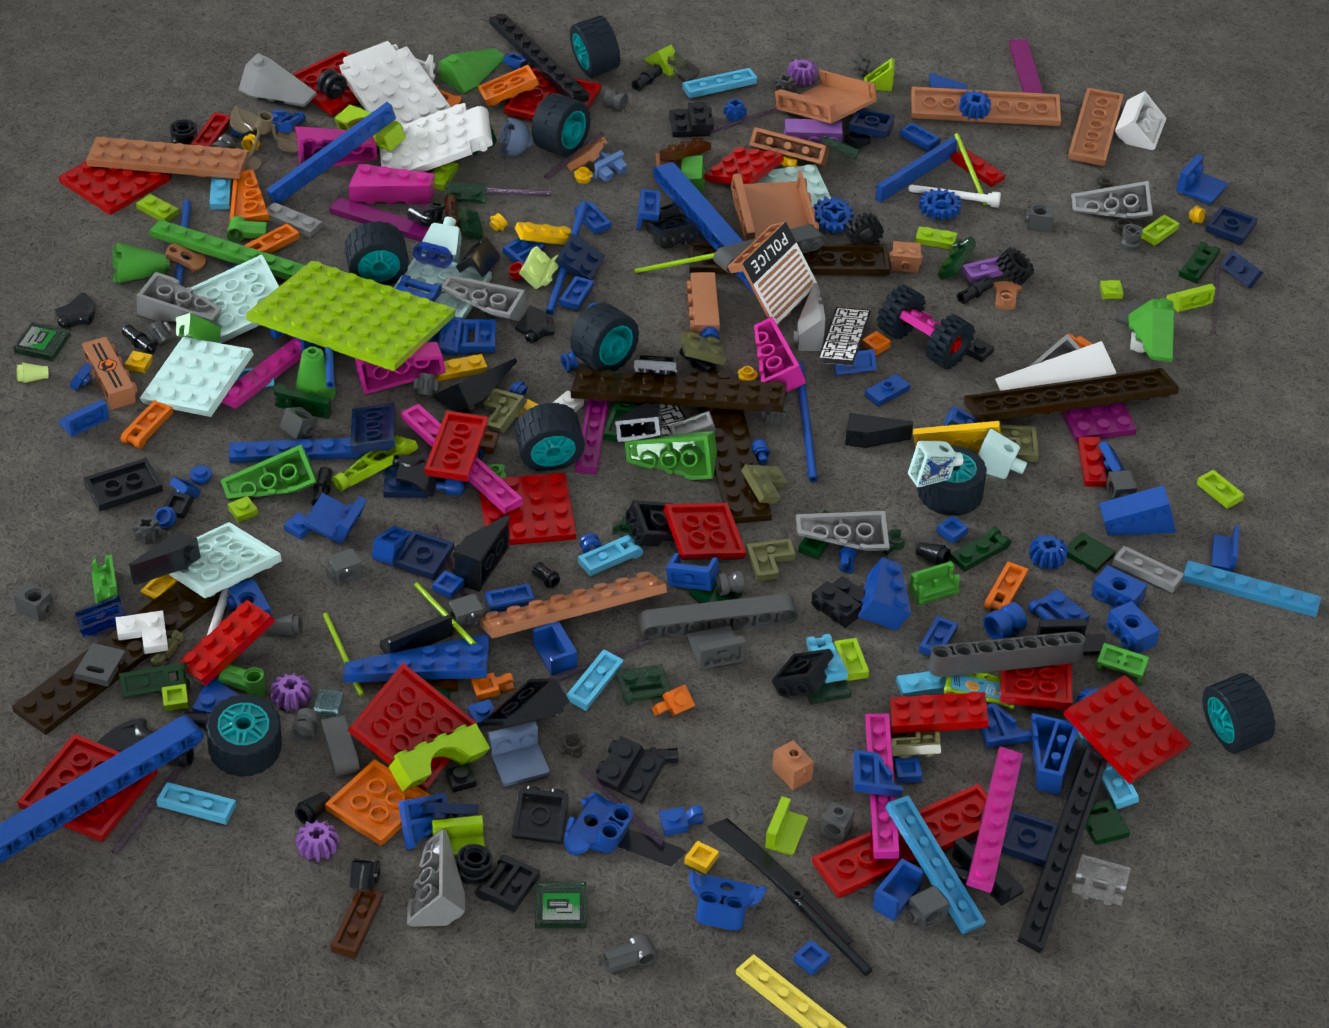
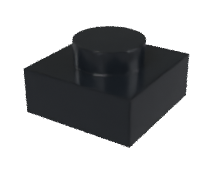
(857, 140)
(668, 211)
(980, 350)
(179, 503)
(460, 777)

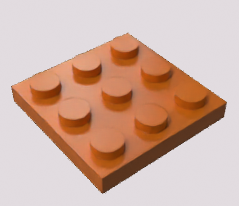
(371, 803)

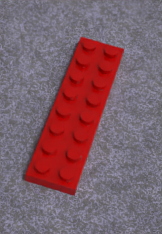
(853, 864)

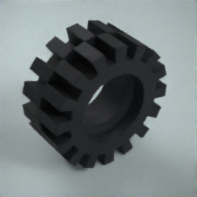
(862, 223)
(1015, 265)

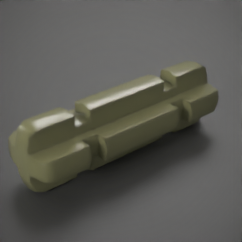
(174, 639)

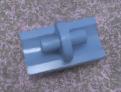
(607, 163)

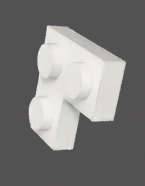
(145, 625)

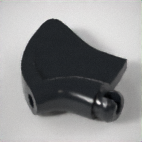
(77, 312)
(535, 325)
(412, 472)
(126, 734)

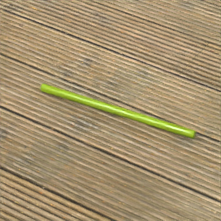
(969, 165)
(674, 263)
(441, 610)
(341, 649)

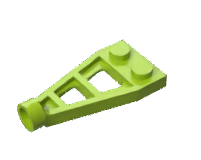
(357, 473)

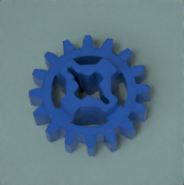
(940, 204)
(833, 214)

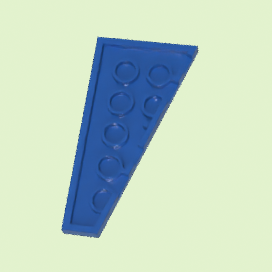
(437, 661)

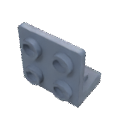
(517, 754)

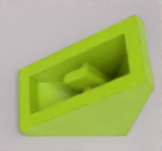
(660, 58)
(882, 76)

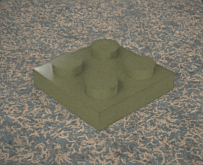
(702, 348)

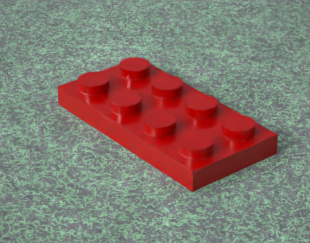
(456, 446)
(226, 642)
(939, 712)

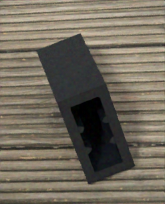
(640, 423)

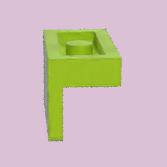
(1192, 297)
(785, 828)
(461, 831)

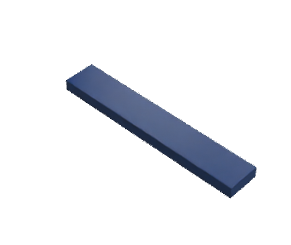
(915, 170)

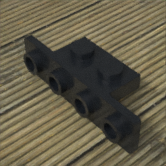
(1093, 642)

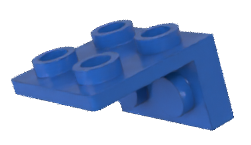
(1199, 185)
(334, 518)

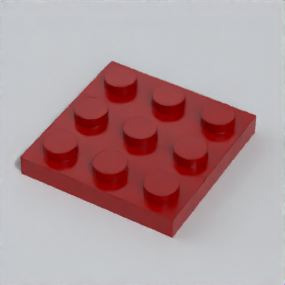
(750, 163)
(704, 531)
(1038, 686)

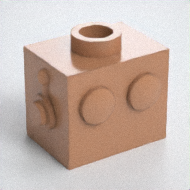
(905, 256)
(792, 765)

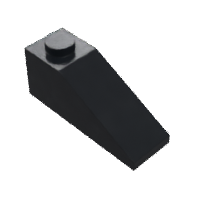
(873, 431)
(165, 558)

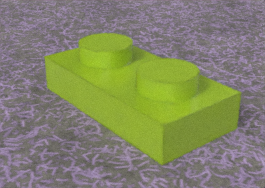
(444, 174)
(157, 208)
(1159, 230)
(935, 237)
(1220, 489)
(852, 658)

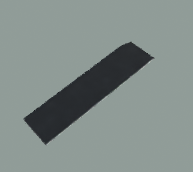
(648, 848)

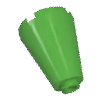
(136, 263)
(312, 374)

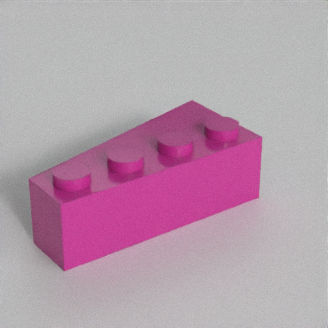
(312, 140)
(390, 185)
(775, 356)
(425, 360)

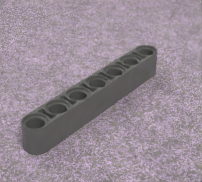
(806, 236)
(737, 613)
(1006, 654)

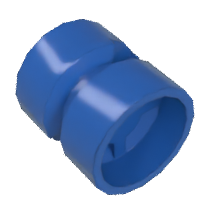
(1005, 622)

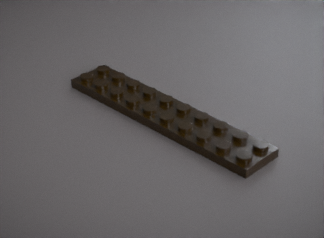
(827, 260)
(679, 390)
(1070, 395)
(733, 452)
(64, 695)

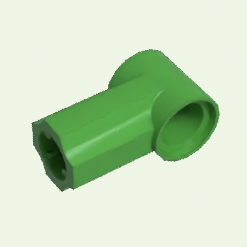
(240, 229)
(248, 680)

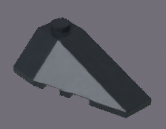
(473, 390)

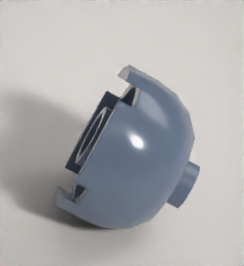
(515, 138)

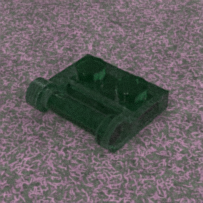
(642, 679)

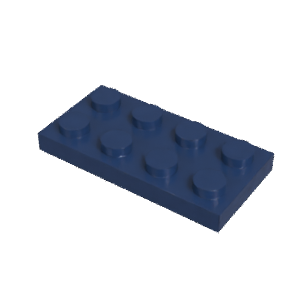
(373, 428)

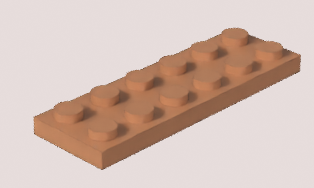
(1095, 126)

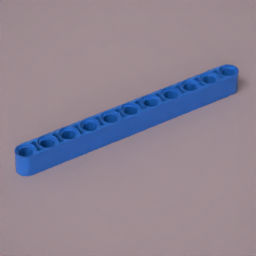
(697, 209)
(97, 785)

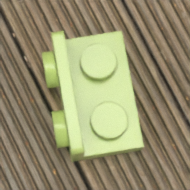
(538, 268)

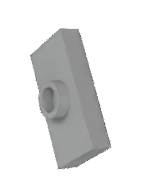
(699, 423)

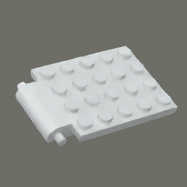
(395, 77)
(440, 139)

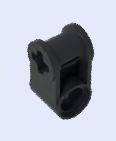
(426, 213)
(364, 873)

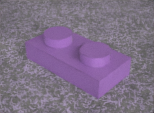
(978, 270)

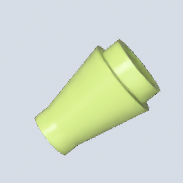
(31, 372)

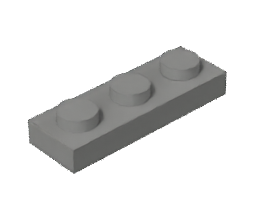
(302, 223)
(1148, 569)

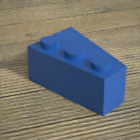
(1138, 513)
(885, 595)
(1052, 751)

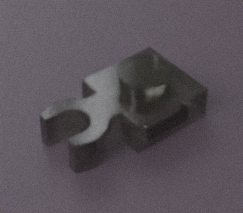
(683, 69)

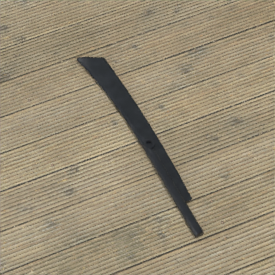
(790, 887)

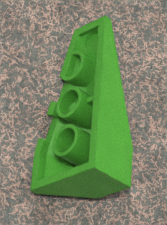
(469, 69)
(1154, 327)
(682, 454)
(277, 475)

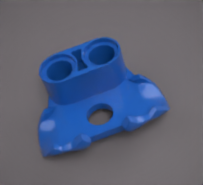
(580, 837)
(720, 906)

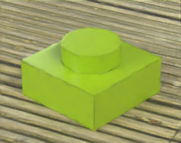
(1111, 289)
(242, 509)
(175, 697)

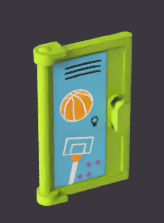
(976, 683)

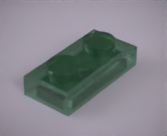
(467, 192)
(470, 223)

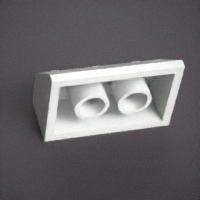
(1141, 122)

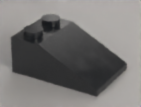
(481, 553)
(530, 702)

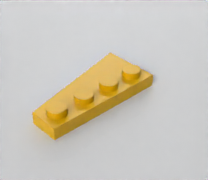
(964, 435)

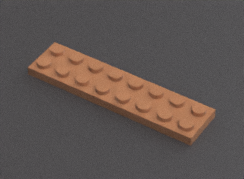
(1005, 106)
(167, 157)
(572, 605)

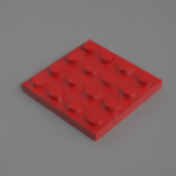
(310, 76)
(527, 102)
(111, 187)
(544, 512)
(405, 716)
(1127, 729)
(71, 762)

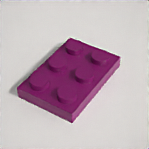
(1100, 421)

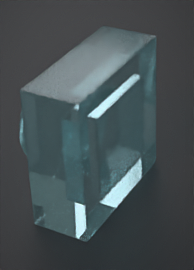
(328, 702)

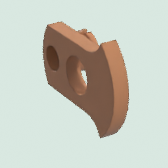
(196, 261)
(1006, 294)

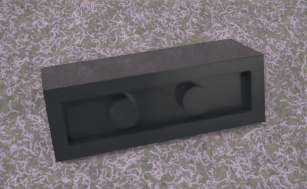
(481, 256)
(419, 636)
(1004, 887)

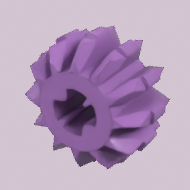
(803, 72)
(291, 692)
(317, 840)

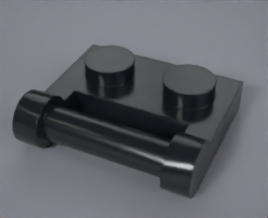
(514, 886)

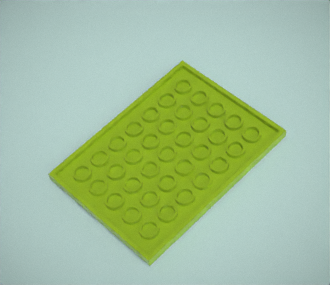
(351, 315)

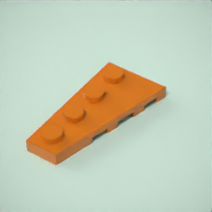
(247, 199)

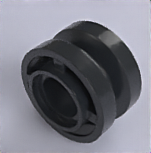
(331, 84)
(183, 131)
(474, 863)

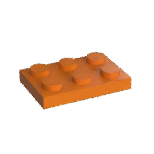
(508, 85)

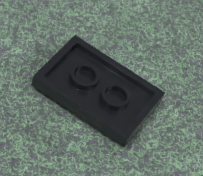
(123, 484)

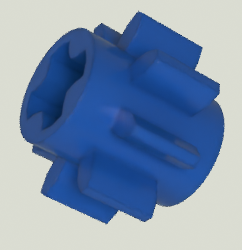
(735, 110)

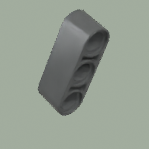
(339, 746)

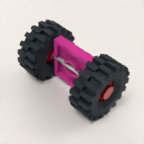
(949, 336)

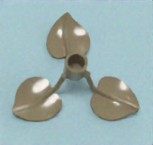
(245, 121)

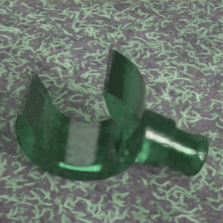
(622, 526)
(893, 544)

